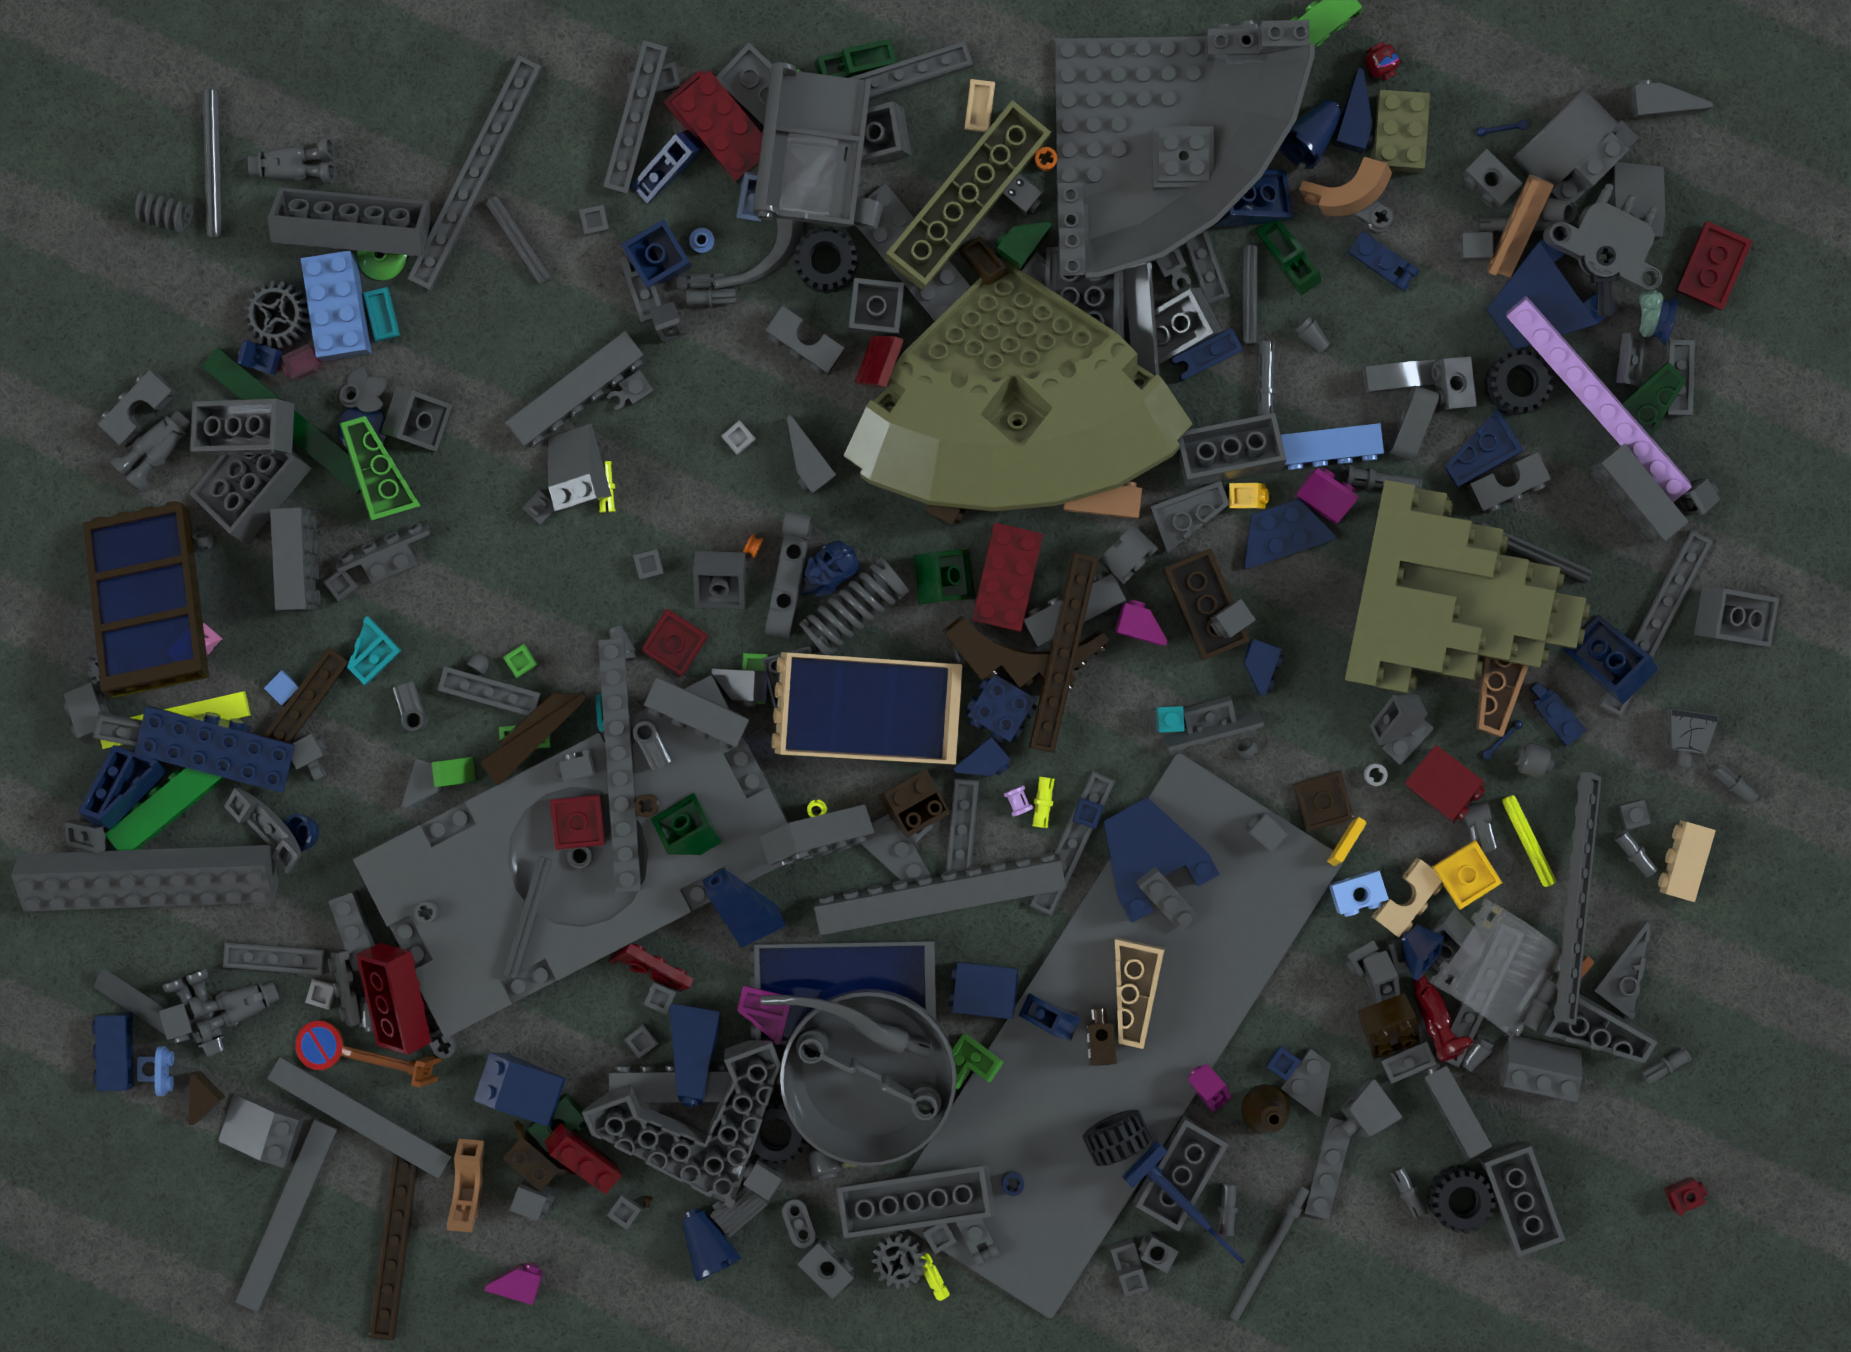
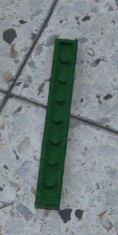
(304, 433)

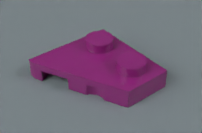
(767, 1018)

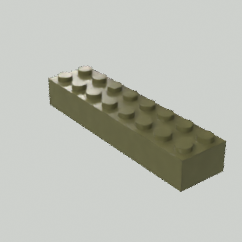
(967, 195)

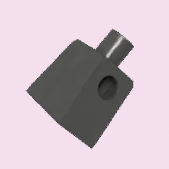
(1368, 1110)

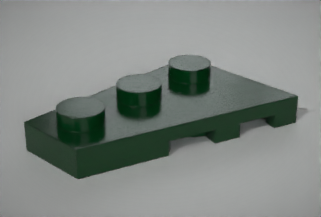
(1654, 397)

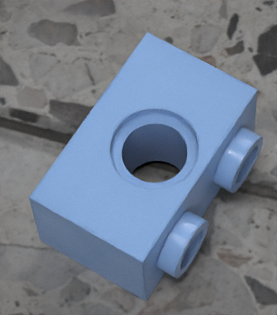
(1343, 891)

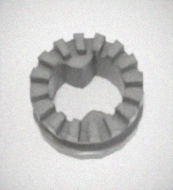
(1370, 780)

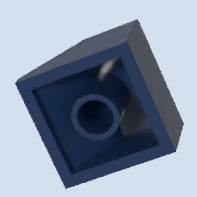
(656, 254)

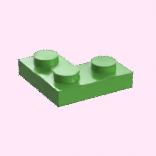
(973, 1056)

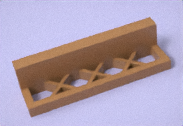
(1519, 226)

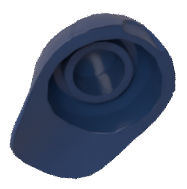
(303, 829)

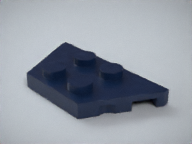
(1284, 532)

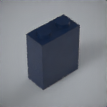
(984, 990)

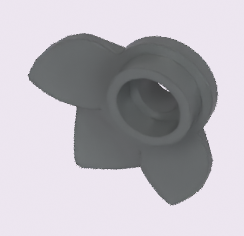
(366, 390)

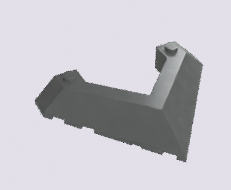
(708, 1159)

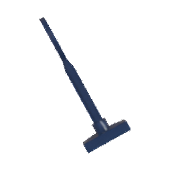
(1147, 1167)

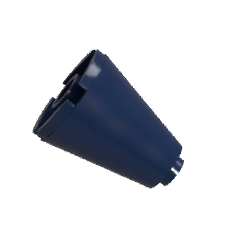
(1312, 134)
(707, 1245)

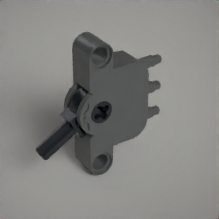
(1616, 235)

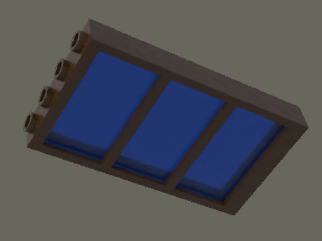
(145, 600)

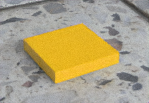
(1467, 874)

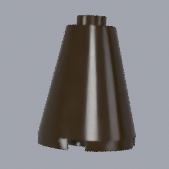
(1266, 1109)

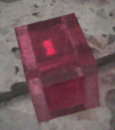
(301, 363)

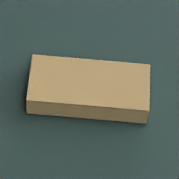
(979, 105)

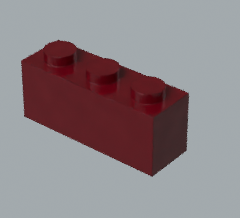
(583, 1158)

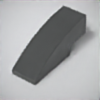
(1398, 376)

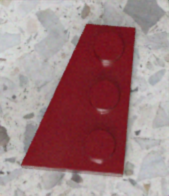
(642, 962)

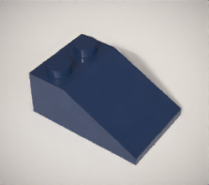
(1263, 203)
(1613, 660)
(519, 1088)

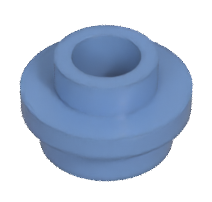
(701, 248)

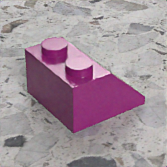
(1139, 624)

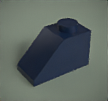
(984, 760)
(1421, 949)
(1049, 1017)

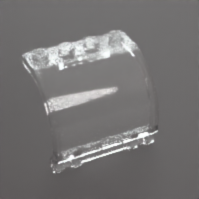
(1500, 968)

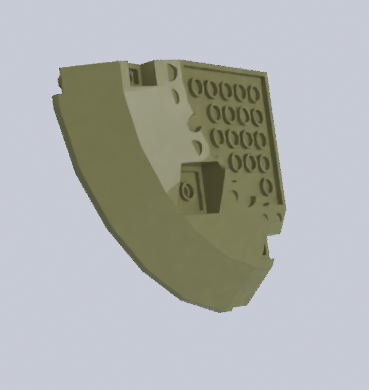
(1007, 359)

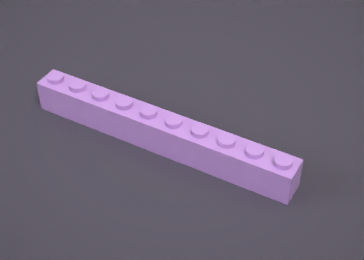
(1597, 397)

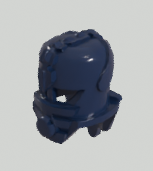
(829, 569)

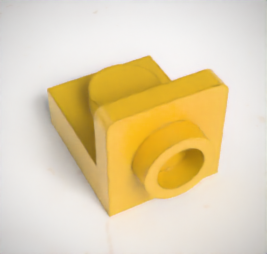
(1248, 495)

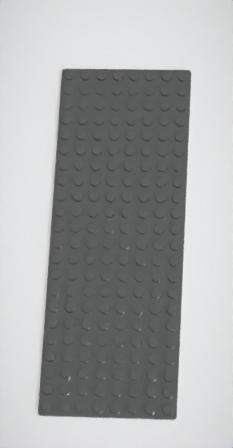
(1047, 1091)

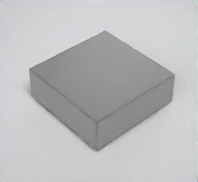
(738, 437)
(320, 994)

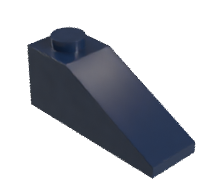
(1356, 120)
(667, 165)

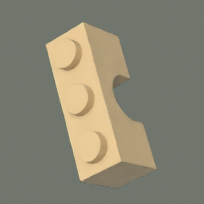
(1398, 917)

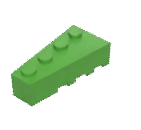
(377, 475)

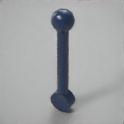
(1522, 124)
(1487, 754)

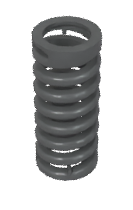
(817, 630)

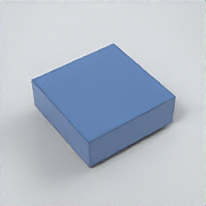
(282, 687)

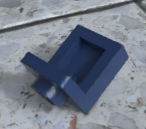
(259, 357)

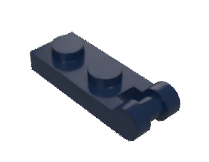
(1382, 261)

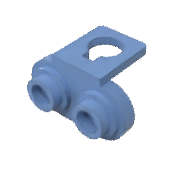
(162, 1060)

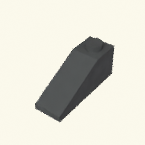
(1661, 100)
(810, 464)

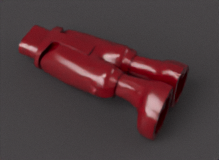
(1438, 1021)

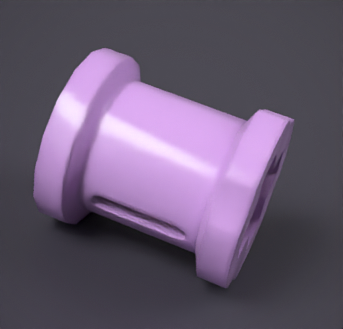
(1018, 800)

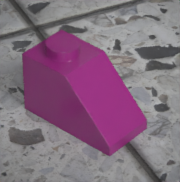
(1209, 1087)
(518, 1283)

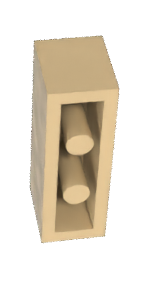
(1686, 860)

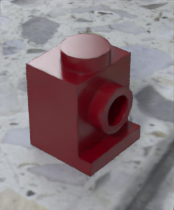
(1677, 1195)

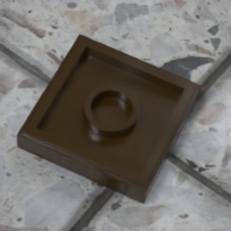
(1323, 801)

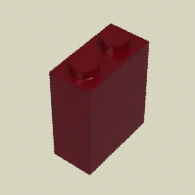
(1445, 784)

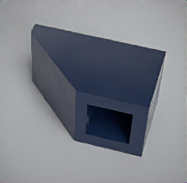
(1260, 664)

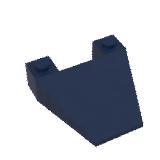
(1548, 291)
(1145, 839)

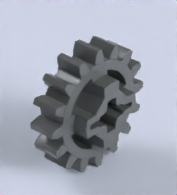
(907, 1263)

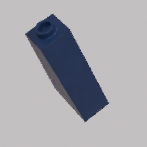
(742, 908)
(694, 1046)

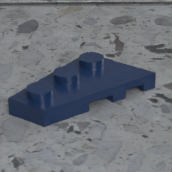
(1485, 450)

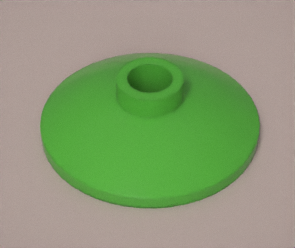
(382, 268)

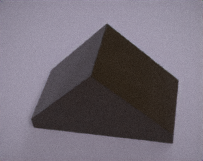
(202, 1097)

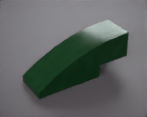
(856, 59)
(1289, 256)

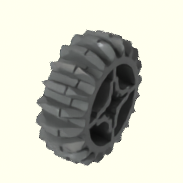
(281, 306)

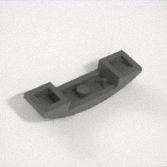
(268, 825)

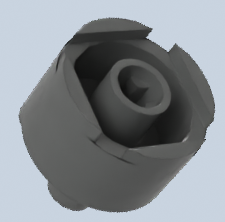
(1128, 554)

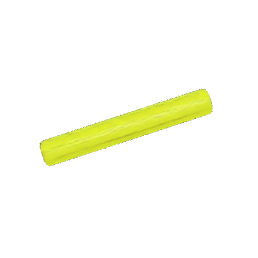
(1528, 840)

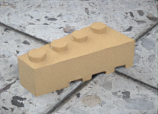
(1137, 980)

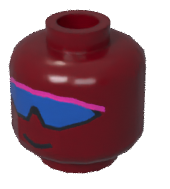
(1381, 61)

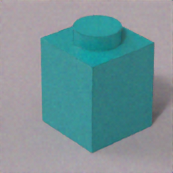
(1170, 719)

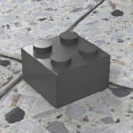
(876, 307)

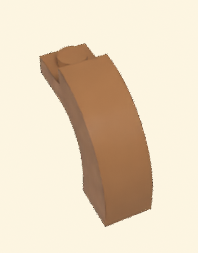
(1354, 195)
(467, 1186)

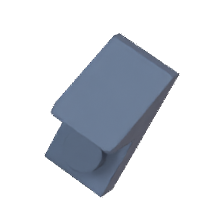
(747, 196)

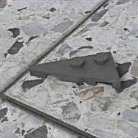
(1622, 979)

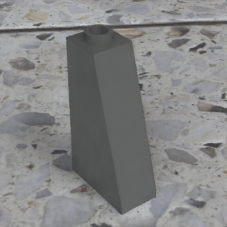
(1457, 1112)

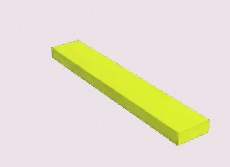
(227, 706)

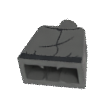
(1688, 733)

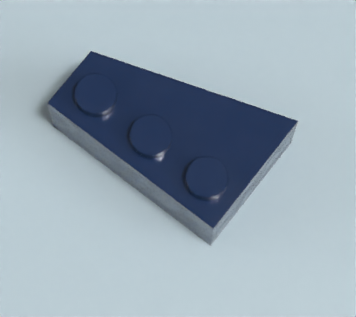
(119, 786)

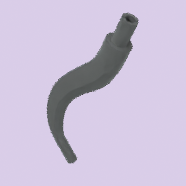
(788, 238)
(886, 1036)

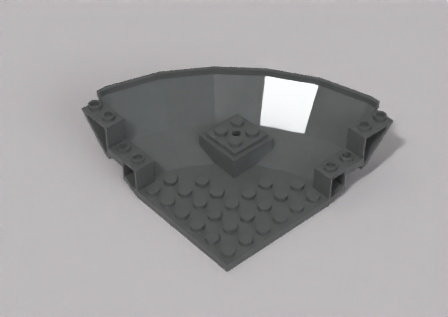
(1142, 102)

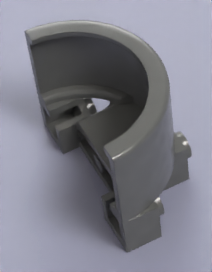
(1576, 142)

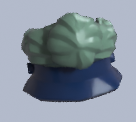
(1657, 315)

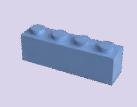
(1332, 444)

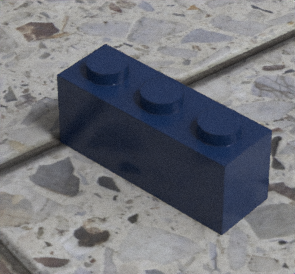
(113, 1051)

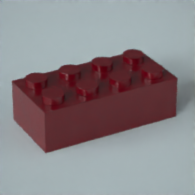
(720, 125)
(1007, 577)
(394, 998)

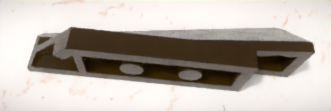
(530, 733)

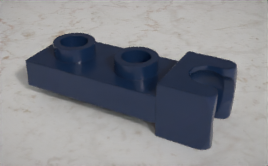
(1208, 353)

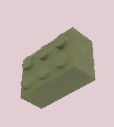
(1401, 130)

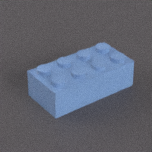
(336, 306)

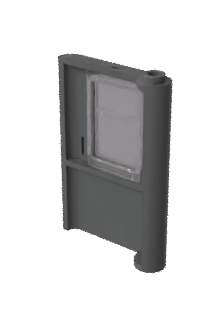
(803, 153)

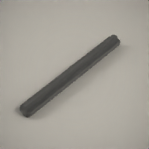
(212, 163)

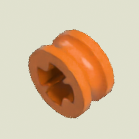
(1049, 166)
(753, 545)

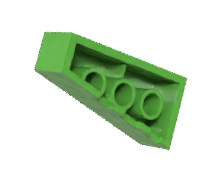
(1328, 17)

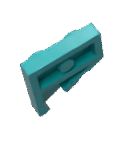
(372, 652)

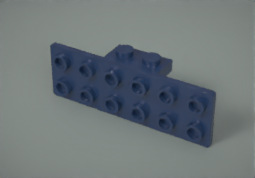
(215, 747)

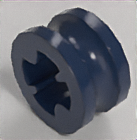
(1020, 1185)

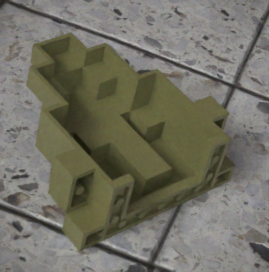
(1447, 596)

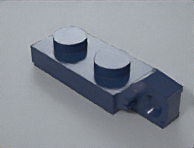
(1556, 714)

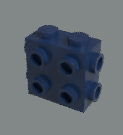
(1001, 708)

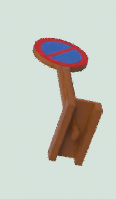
(322, 1045)

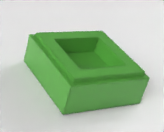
(520, 661)

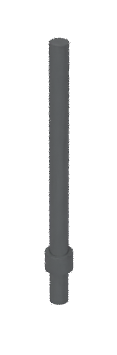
(1293, 1211)

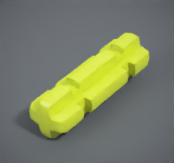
(934, 1279)

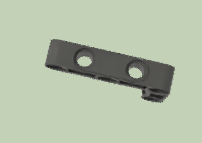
(797, 532)

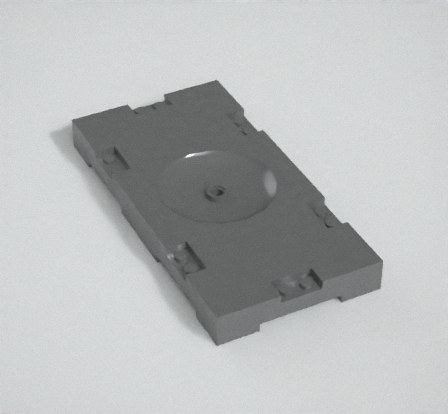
(485, 852)

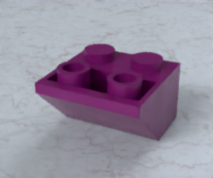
(1326, 494)

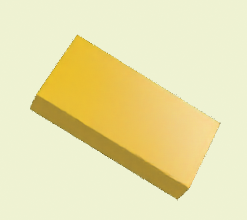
(1347, 841)

